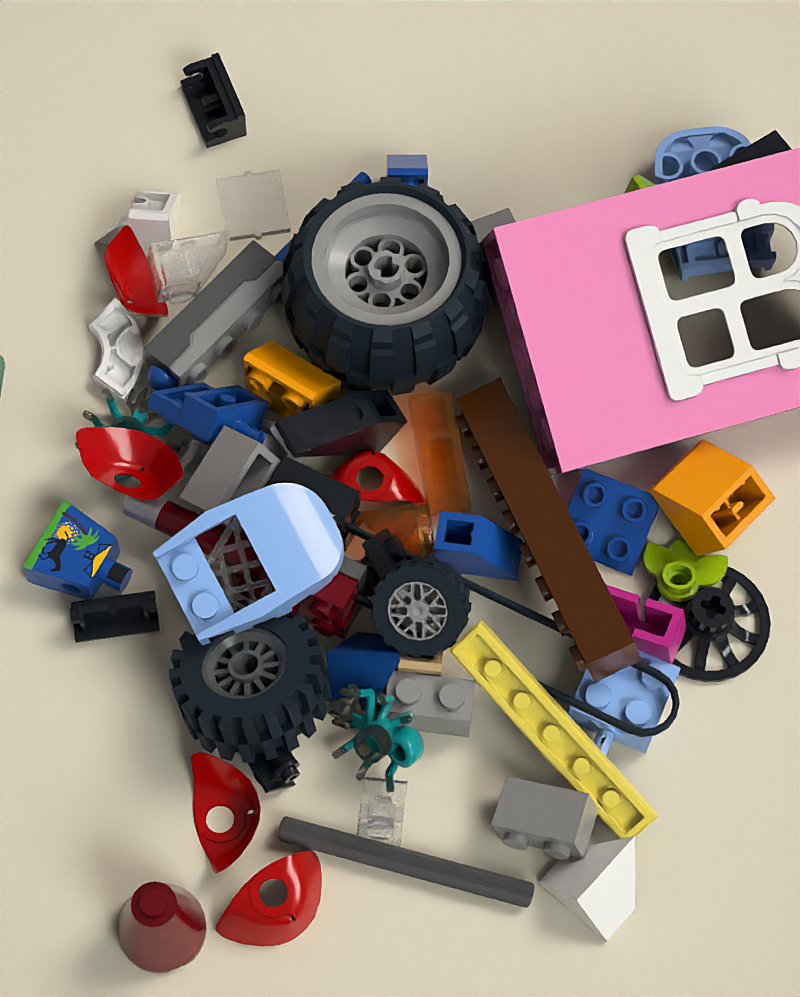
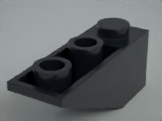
(343, 426)

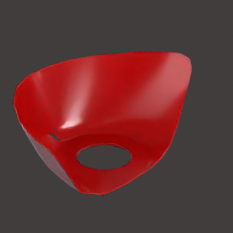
(132, 274)
(125, 451)
(395, 484)
(223, 785)
(256, 924)

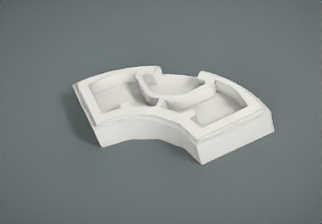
(121, 350)

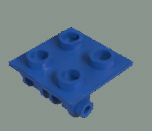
(612, 519)

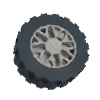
(421, 606)

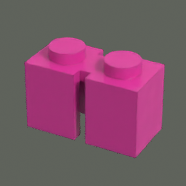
(661, 632)

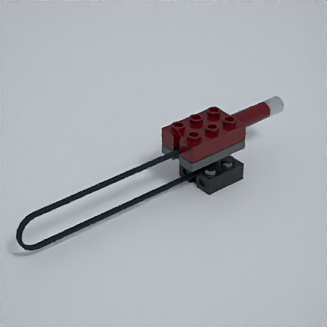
(339, 602)

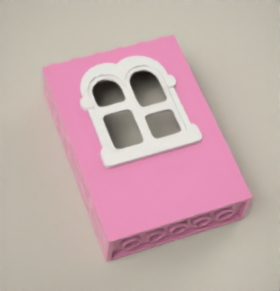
(602, 334)

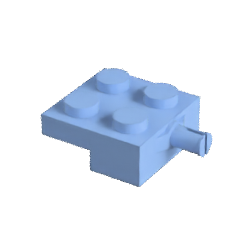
(628, 697)

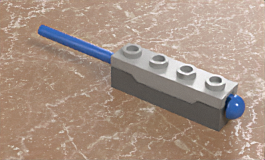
(218, 316)

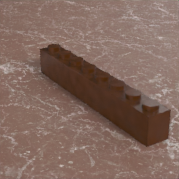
(548, 532)

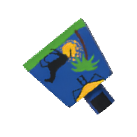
(76, 556)

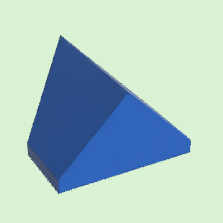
(361, 661)

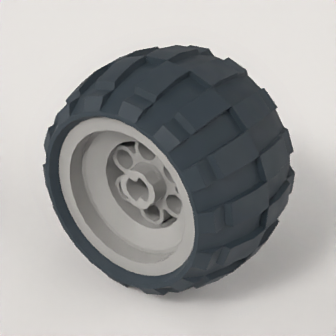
(397, 234)

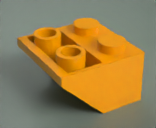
(287, 380)
(711, 497)

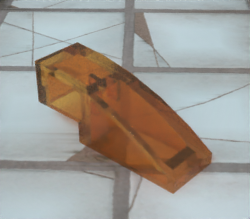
(439, 452)

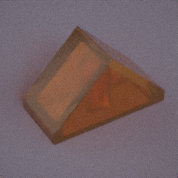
(408, 522)

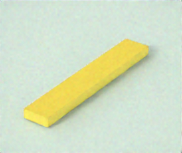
(552, 731)

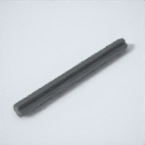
(406, 862)

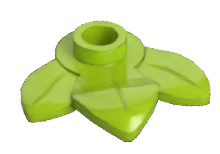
(683, 566)

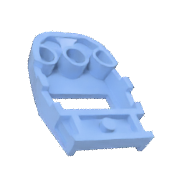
(694, 153)
(292, 540)

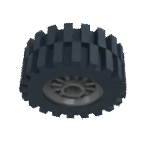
(255, 709)

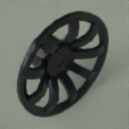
(712, 617)

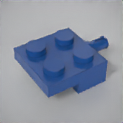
(208, 409)

